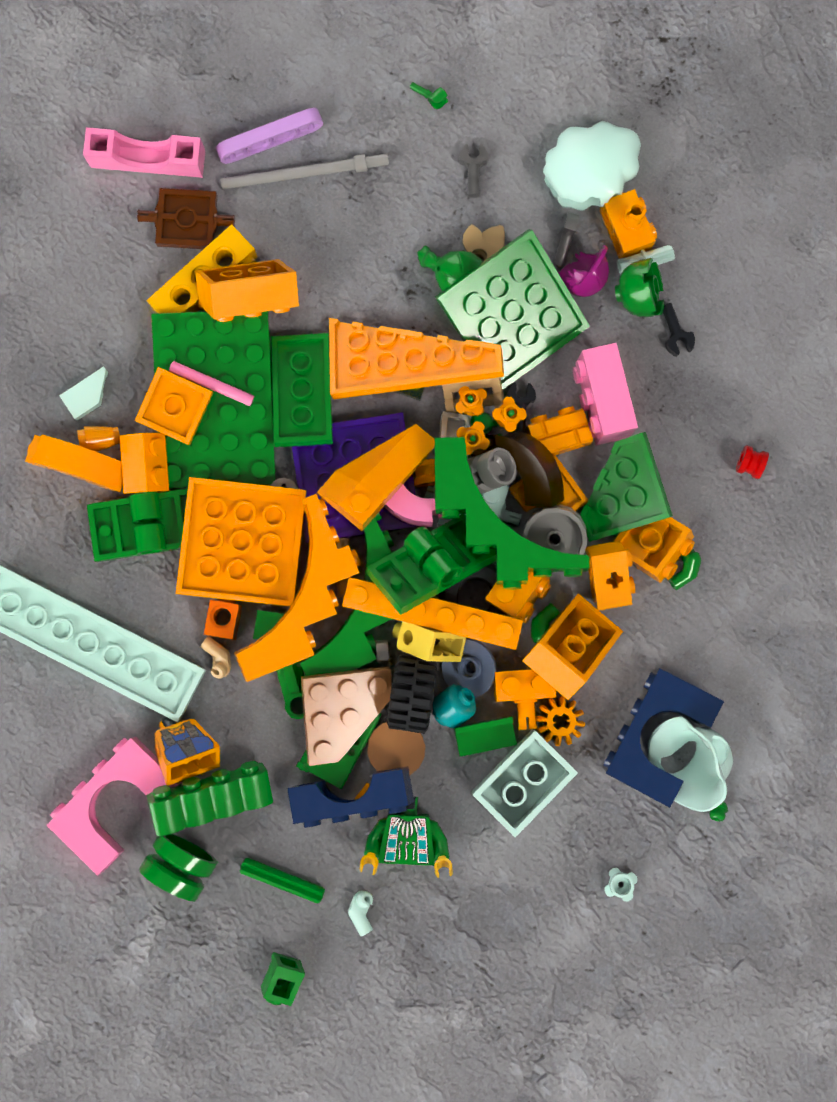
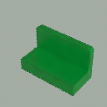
(485, 736)

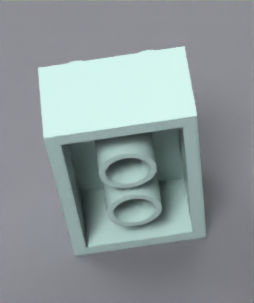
(524, 782)

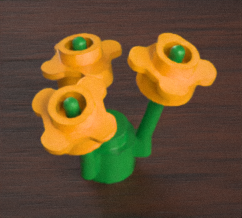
(482, 423)

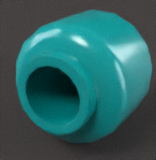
(454, 706)

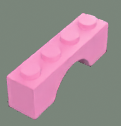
(170, 157)

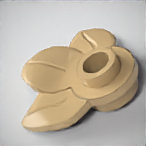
(484, 243)

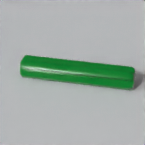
(282, 880)

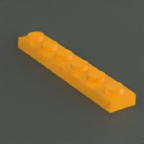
(437, 615)

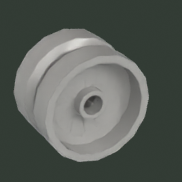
(561, 521)

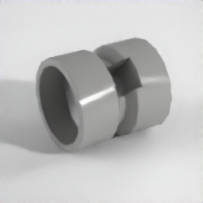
(492, 469)

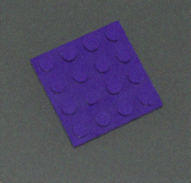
(350, 440)

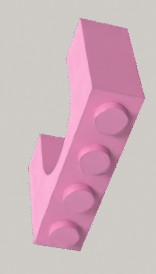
(77, 820)

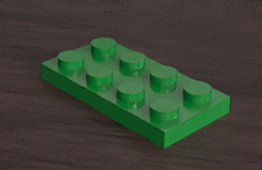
(301, 390)

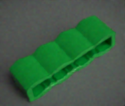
(208, 799)

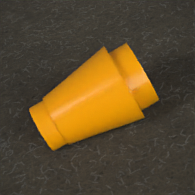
(98, 438)

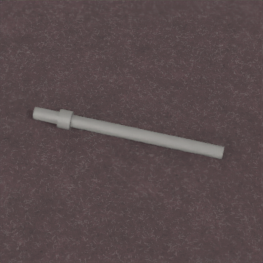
(359, 163)

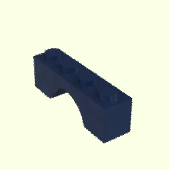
(315, 801)

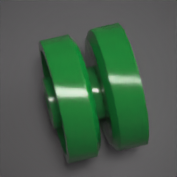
(178, 866)

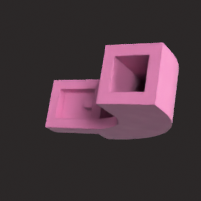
(412, 508)

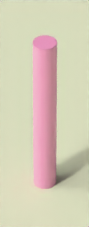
(211, 383)

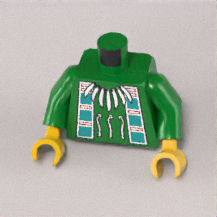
(407, 840)

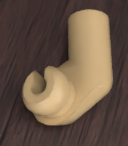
(220, 657)

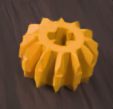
(559, 711)

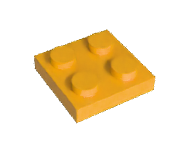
(174, 406)

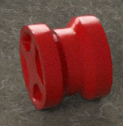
(752, 462)

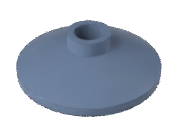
(461, 673)

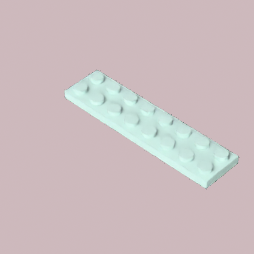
(96, 646)

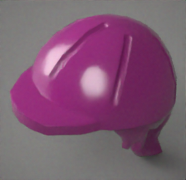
(587, 274)

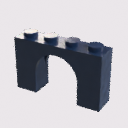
(664, 694)

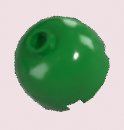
(640, 289)

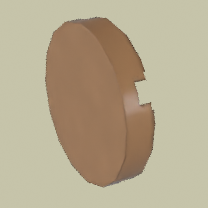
(395, 749)

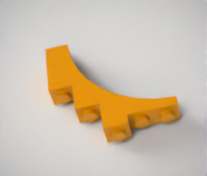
(326, 565)

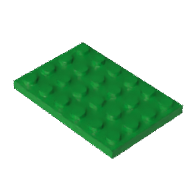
(232, 438)

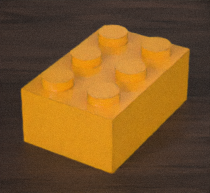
(247, 289)
(573, 646)

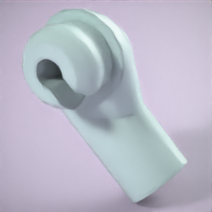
(357, 912)

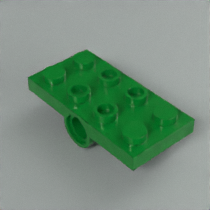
(137, 524)
(427, 565)

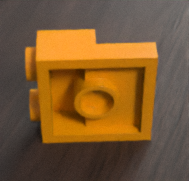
(658, 546)

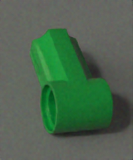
(291, 687)

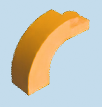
(75, 461)

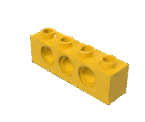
(227, 244)

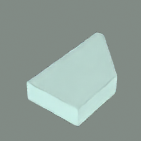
(86, 394)

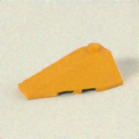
(373, 478)

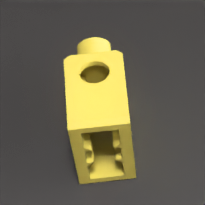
(421, 640)

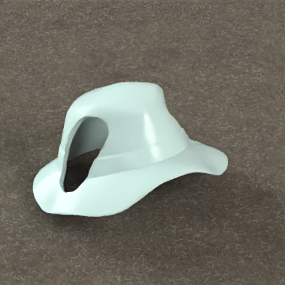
(706, 772)

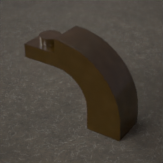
(535, 464)

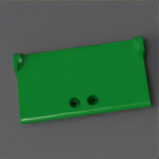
(338, 772)

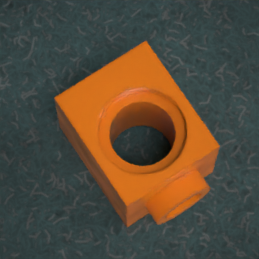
(227, 631)

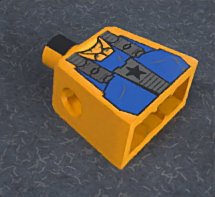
(184, 750)

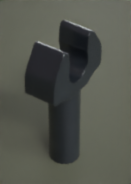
(676, 332)
(522, 402)

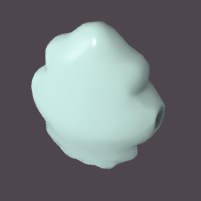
(591, 164)

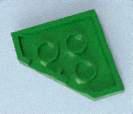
(626, 491)

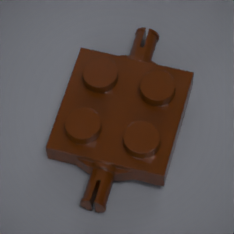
(185, 218)

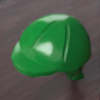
(448, 267)

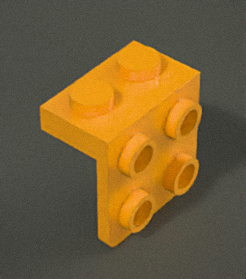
(519, 602)

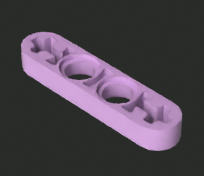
(269, 135)

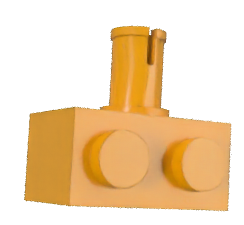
(628, 224)
(524, 689)

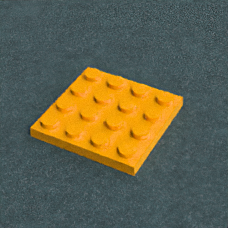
(241, 541)

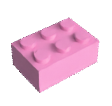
(605, 394)

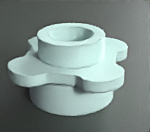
(624, 892)

